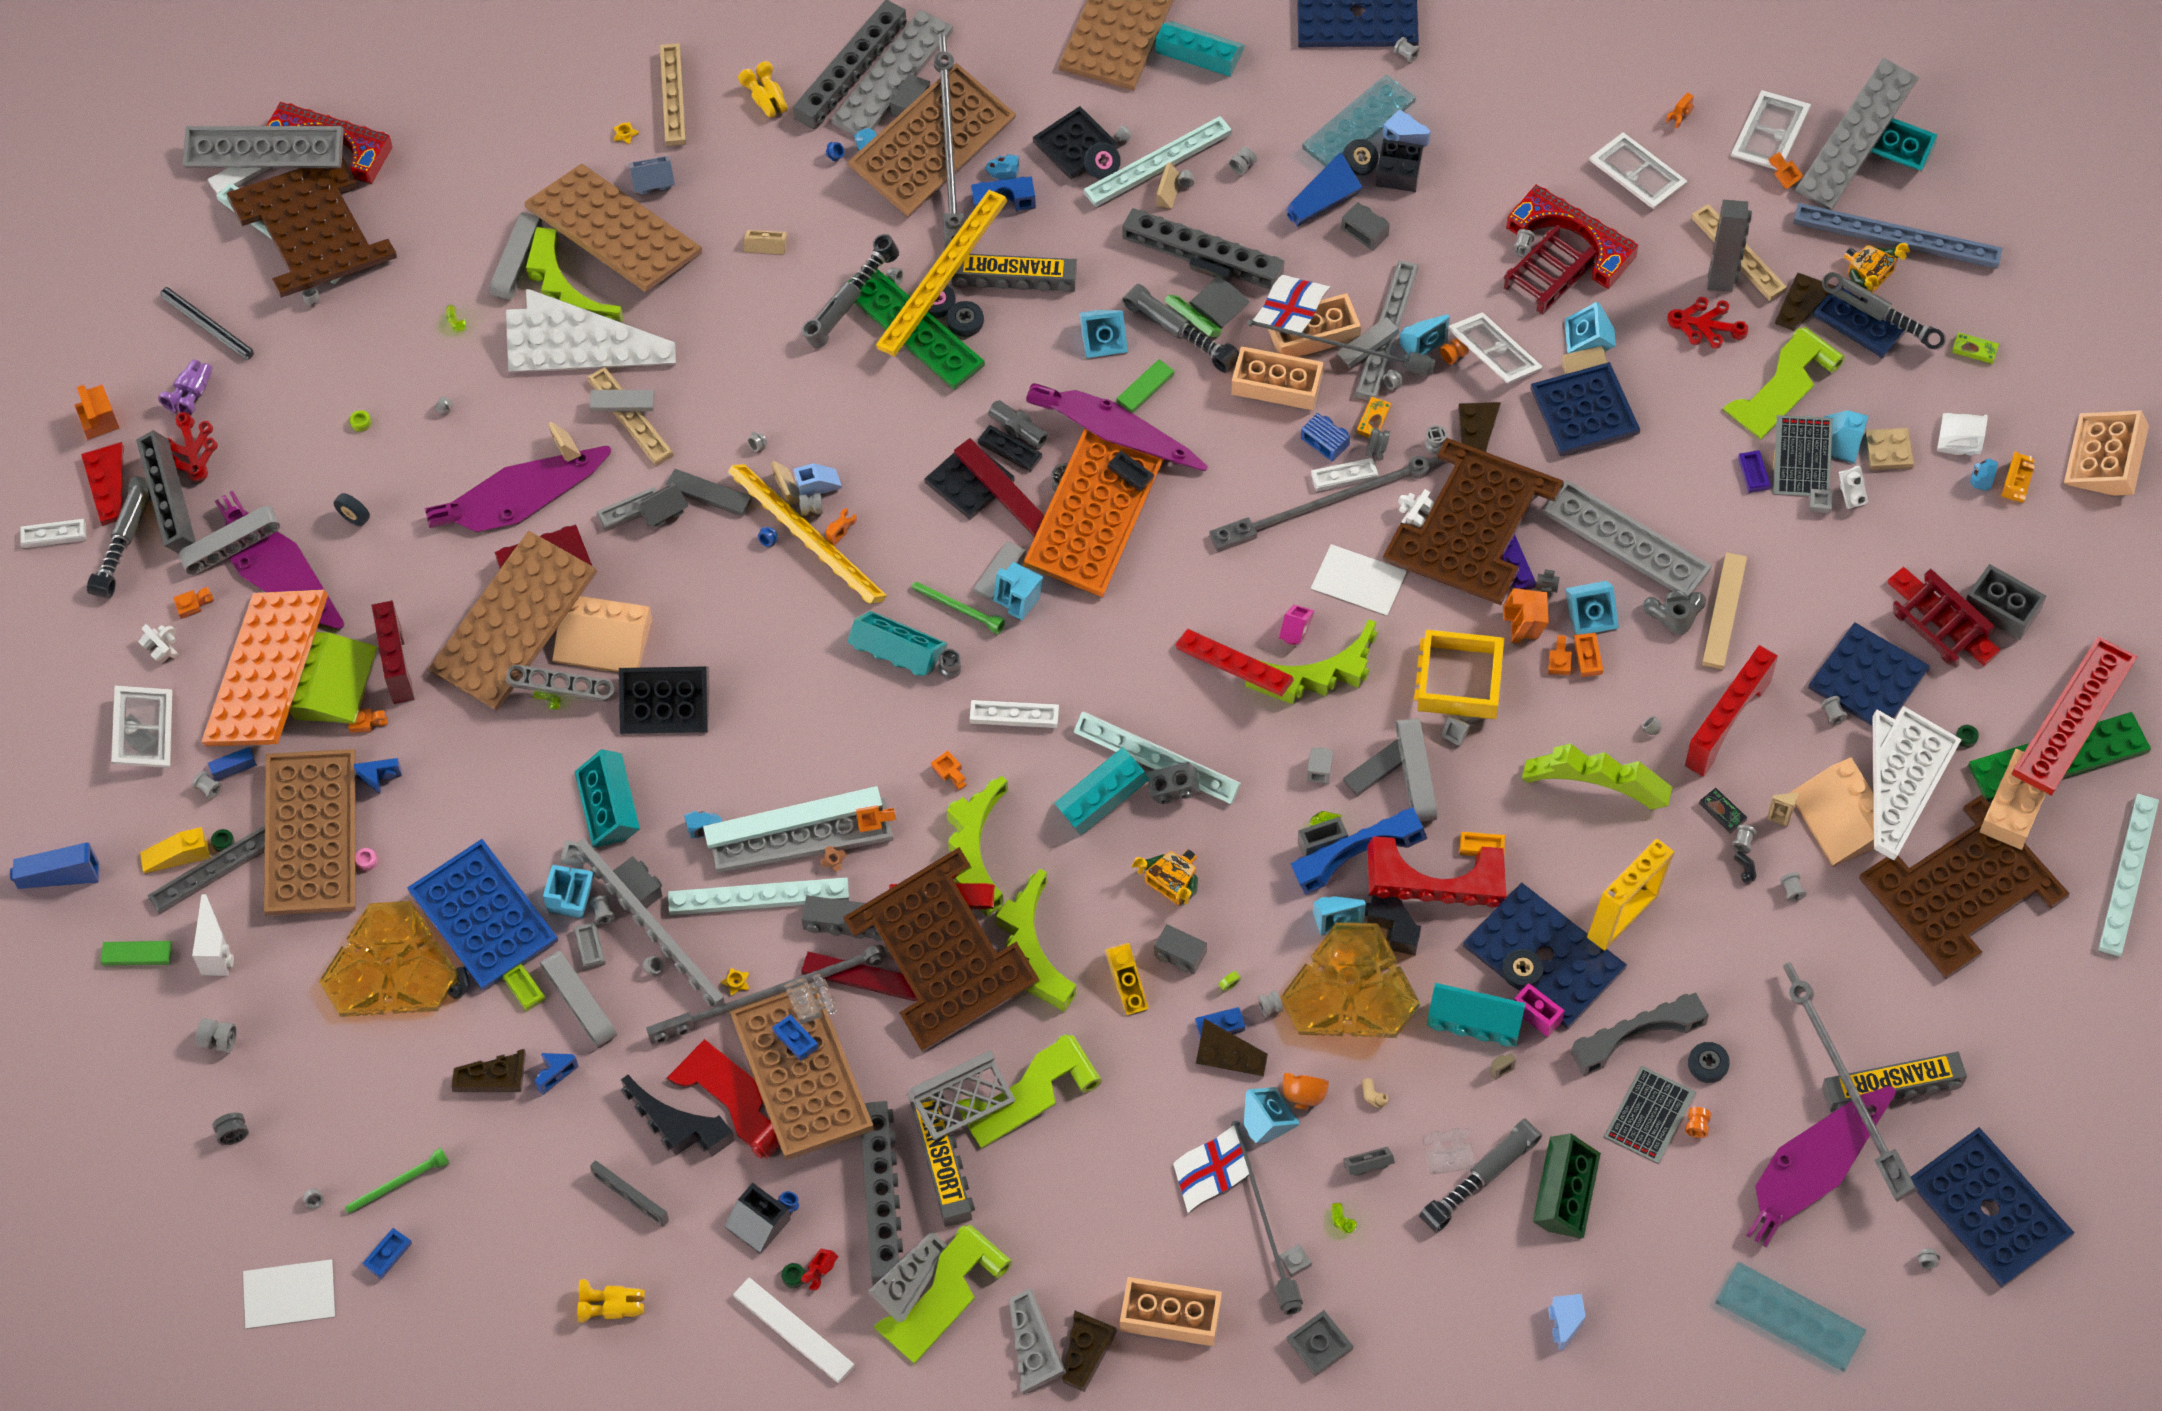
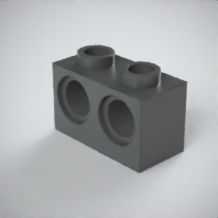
(1173, 778)

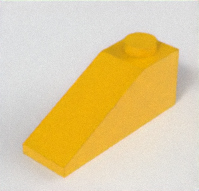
(176, 850)

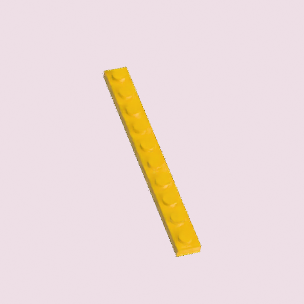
(941, 273)
(809, 535)

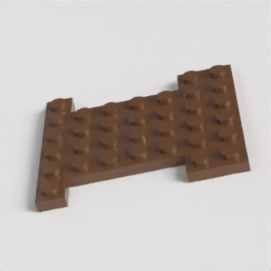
(310, 226)
(1472, 523)
(1960, 890)
(942, 951)

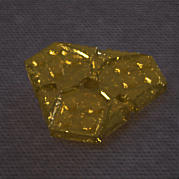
(413, 978)
(1374, 1002)

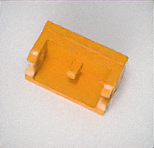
(2018, 477)

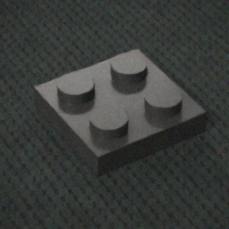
(1319, 1343)

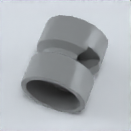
(220, 1036)

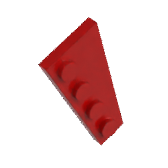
(104, 473)

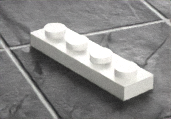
(1014, 714)

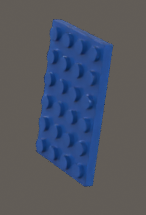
(482, 914)

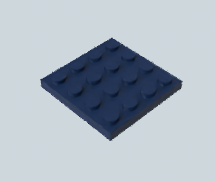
(1585, 408)
(1869, 675)

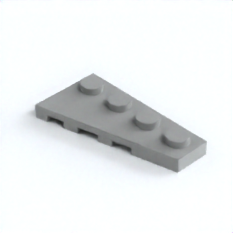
(908, 1278)
(1035, 1347)

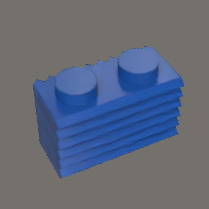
(1325, 436)

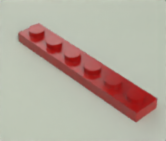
(1908, 585)
(1234, 662)

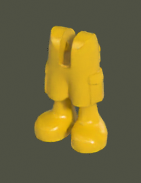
(766, 95)
(618, 1302)

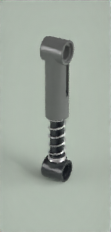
(1141, 301)
(1881, 309)
(817, 329)
(103, 582)
(1521, 1139)

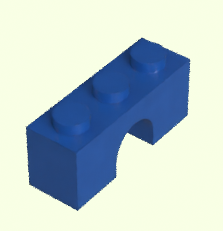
(1017, 190)

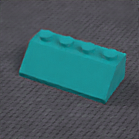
(1198, 48)
(1906, 144)
(896, 643)
(1102, 791)
(607, 798)
(1475, 1015)

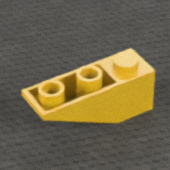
(1126, 978)

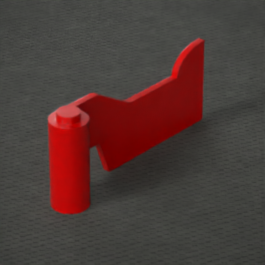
(734, 1090)

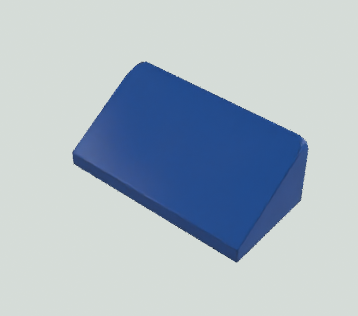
(232, 764)

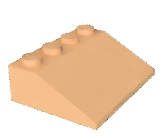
(2107, 452)
(603, 635)
(1839, 811)

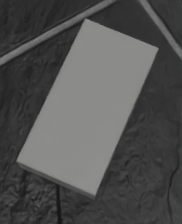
(589, 945)

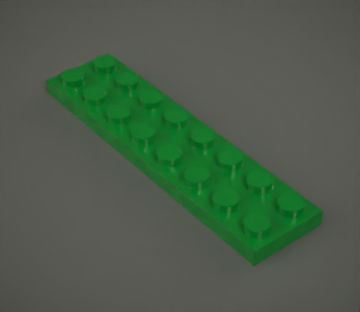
(929, 341)
(2108, 743)

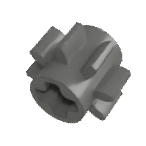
(1547, 582)

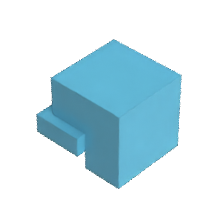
(1017, 589)
(567, 891)

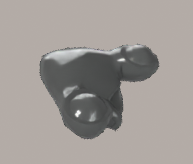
(1678, 610)

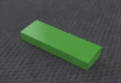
(1193, 315)
(1145, 386)
(136, 953)

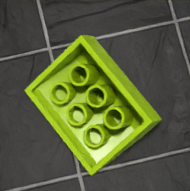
(333, 679)

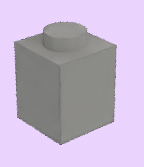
(1320, 765)

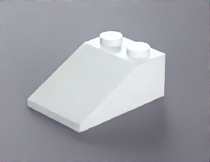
(210, 947)

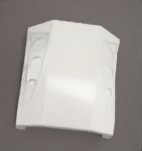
(1962, 434)

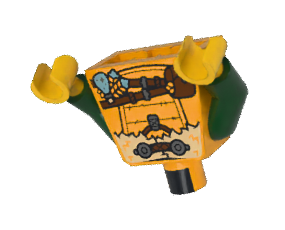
(1874, 264)
(1170, 875)

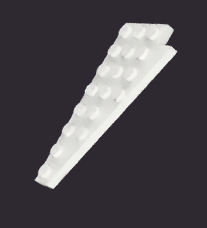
(566, 337)
(1906, 768)

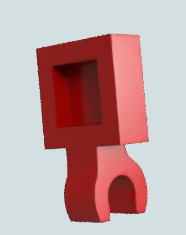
(820, 1265)

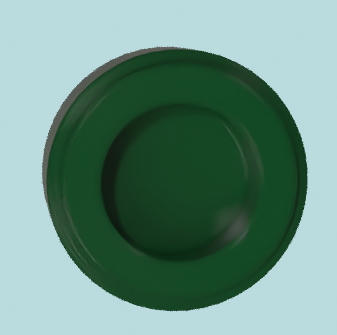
(1968, 734)
(222, 839)
(792, 1275)

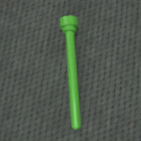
(994, 623)
(436, 1160)

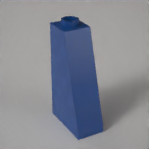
(1325, 191)
(56, 867)

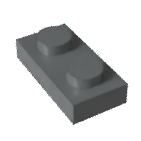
(1370, 1160)

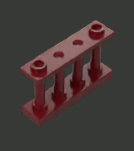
(1558, 285)
(1949, 597)

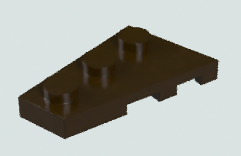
(1802, 299)
(1477, 423)
(1226, 1051)
(497, 1075)
(1086, 1350)

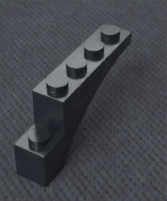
(1392, 915)
(678, 1127)

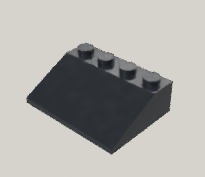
(664, 699)

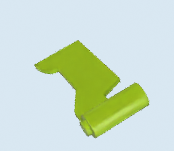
(1787, 385)
(1035, 1090)
(947, 1296)

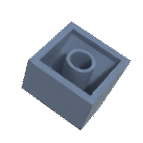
(652, 174)

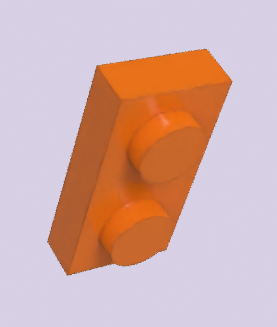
(1588, 654)

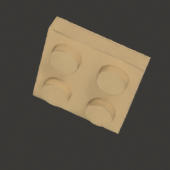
(1889, 449)

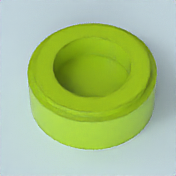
(360, 421)
(1229, 981)

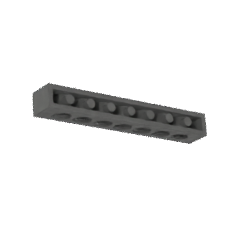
(850, 64)
(1187, 243)
(874, 1182)

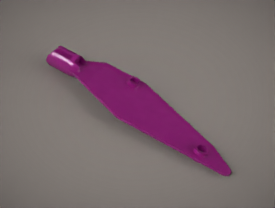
(1113, 424)
(516, 492)
(276, 564)
(1814, 1163)

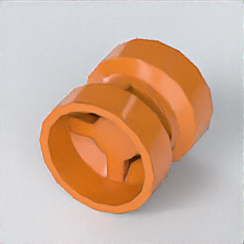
(1453, 351)
(1698, 1122)

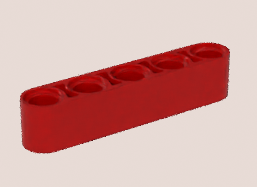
(975, 894)

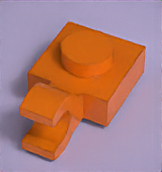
(1682, 108)
(1787, 172)
(838, 529)
(190, 603)
(1560, 659)
(367, 719)
(948, 767)
(870, 817)

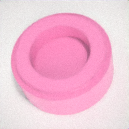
(366, 859)

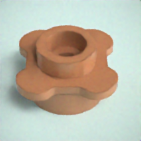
(831, 852)

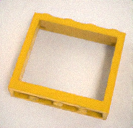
(1454, 704)
(1618, 913)

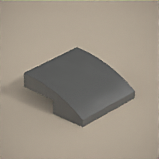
(1219, 302)

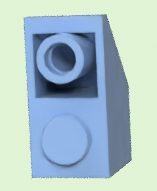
(1405, 129)
(816, 479)
(1568, 1318)

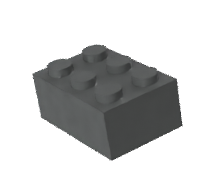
(2006, 601)

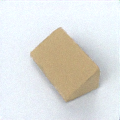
(1168, 187)
(765, 242)
(1583, 359)
(564, 442)
(786, 483)
(1782, 808)

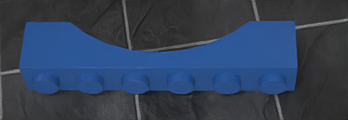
(1317, 868)

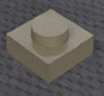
(1502, 1065)

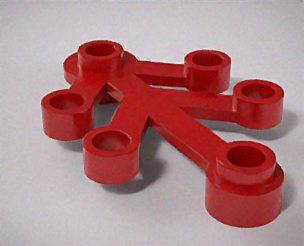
(1705, 323)
(197, 468)

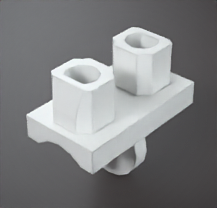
(1853, 487)
(1422, 502)
(161, 639)

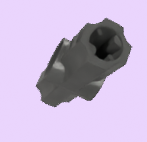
(1018, 424)

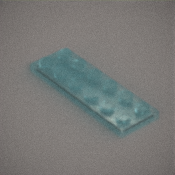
(1359, 120)
(1791, 1316)

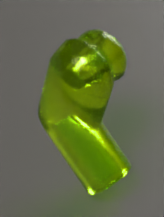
(457, 325)
(554, 699)
(1323, 816)
(1342, 1223)

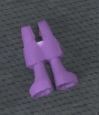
(191, 381)

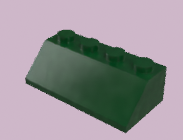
(1566, 1186)

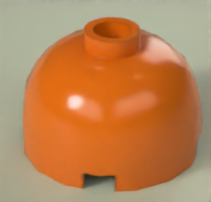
(1304, 1090)

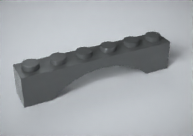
(1681, 1015)

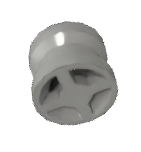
(1270, 1003)

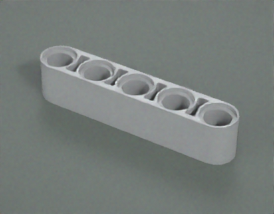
(515, 257)
(229, 540)
(570, 680)
(1416, 769)
(578, 998)

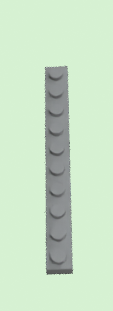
(654, 929)

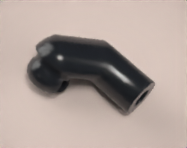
(1749, 867)
(461, 985)

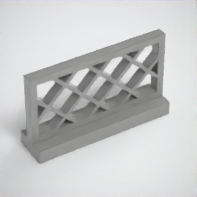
(947, 1081)

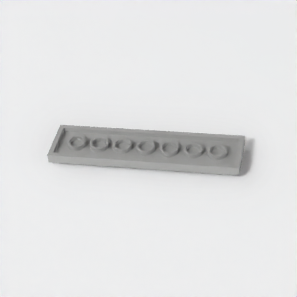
(905, 55)
(1857, 134)
(263, 146)
(1627, 539)
(799, 843)

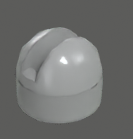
(1123, 134)
(1186, 179)
(895, 275)
(310, 296)
(443, 404)
(1652, 725)
(655, 967)
(308, 1200)

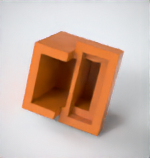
(95, 411)
(1527, 612)

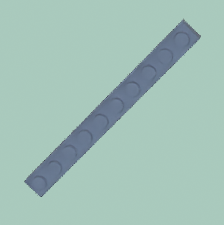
(1896, 234)

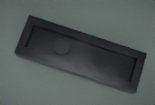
(1010, 448)

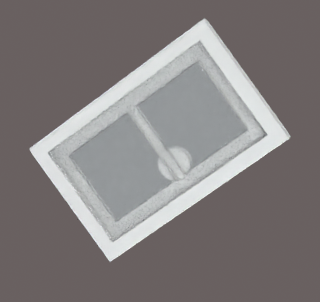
(1770, 128)
(1638, 170)
(1495, 348)
(142, 726)

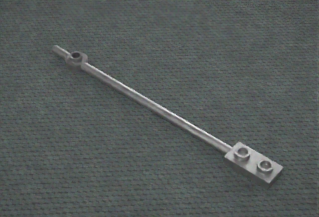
(951, 221)
(1245, 530)
(685, 1023)
(1889, 1162)

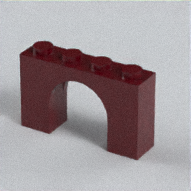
(566, 538)
(390, 645)

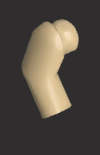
(1371, 1096)

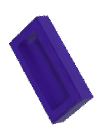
(1754, 471)

